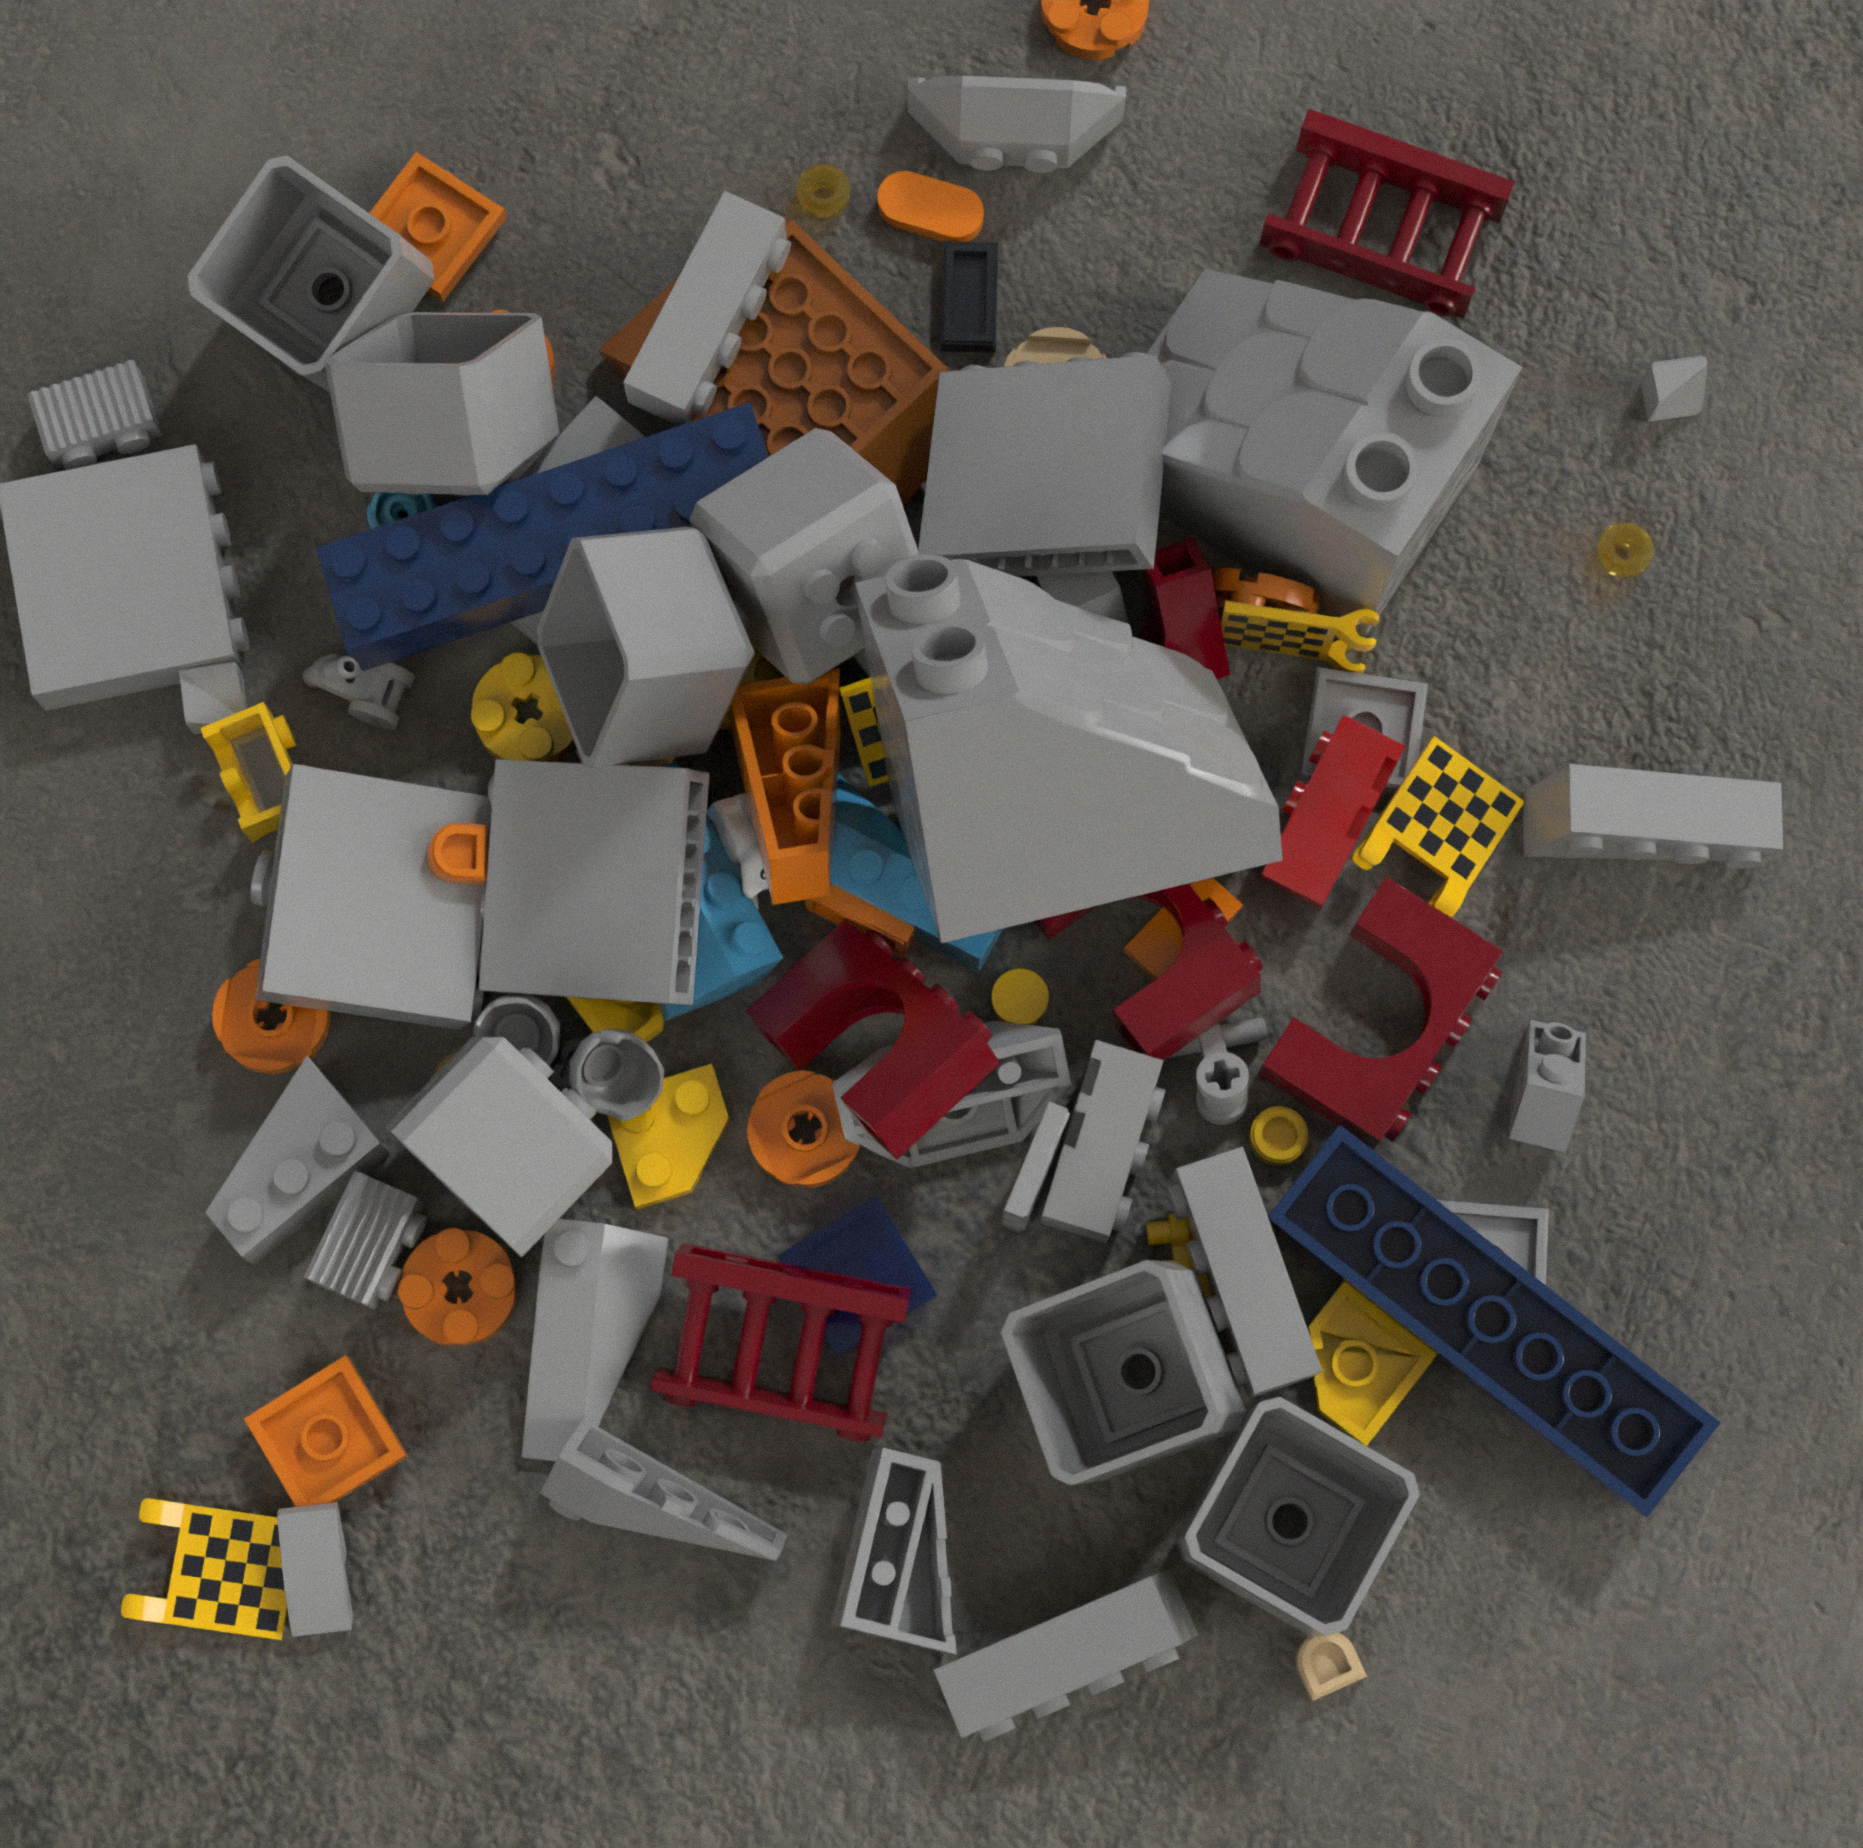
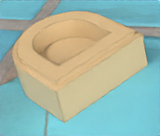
(1327, 1664)

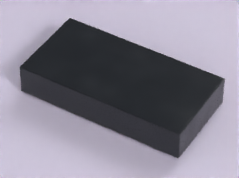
(969, 296)

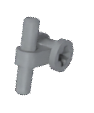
(372, 692)
(1223, 1069)

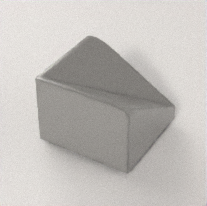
(1674, 388)
(211, 693)

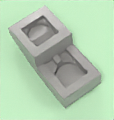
(314, 1569)

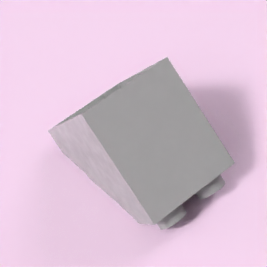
(1321, 431)
(1049, 751)

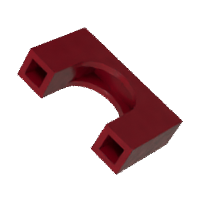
(1184, 606)
(1448, 970)
(1200, 987)
(927, 1068)

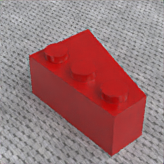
(1332, 809)

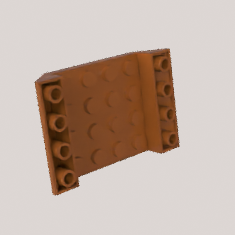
(822, 361)

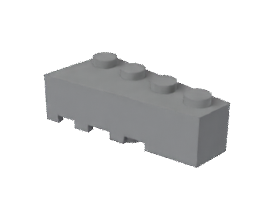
(1652, 817)

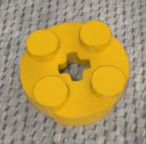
(495, 716)

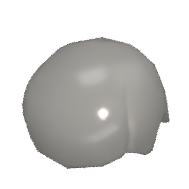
(523, 1023)
(616, 1073)

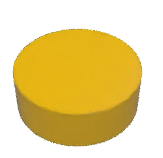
(1020, 997)
(1278, 1136)

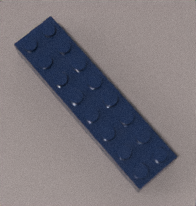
(502, 551)
(1493, 1321)

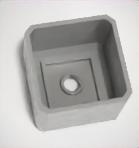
(280, 249)
(443, 402)
(797, 542)
(642, 645)
(504, 1138)
(1075, 1381)
(1350, 1507)

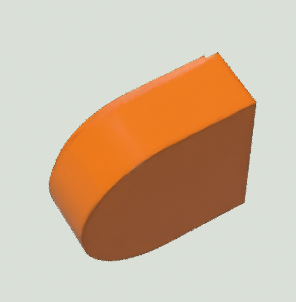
(459, 853)

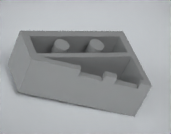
(1104, 1143)
(293, 1165)

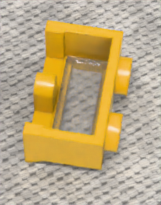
(253, 764)

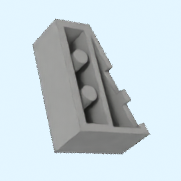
(897, 1557)

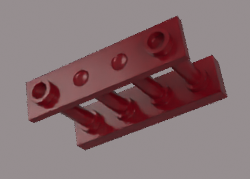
(1381, 161)
(762, 1284)

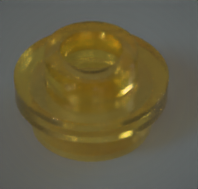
(823, 176)
(1631, 536)

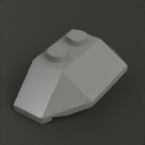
(1015, 119)
(992, 1113)

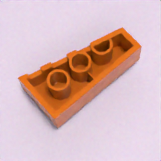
(789, 770)

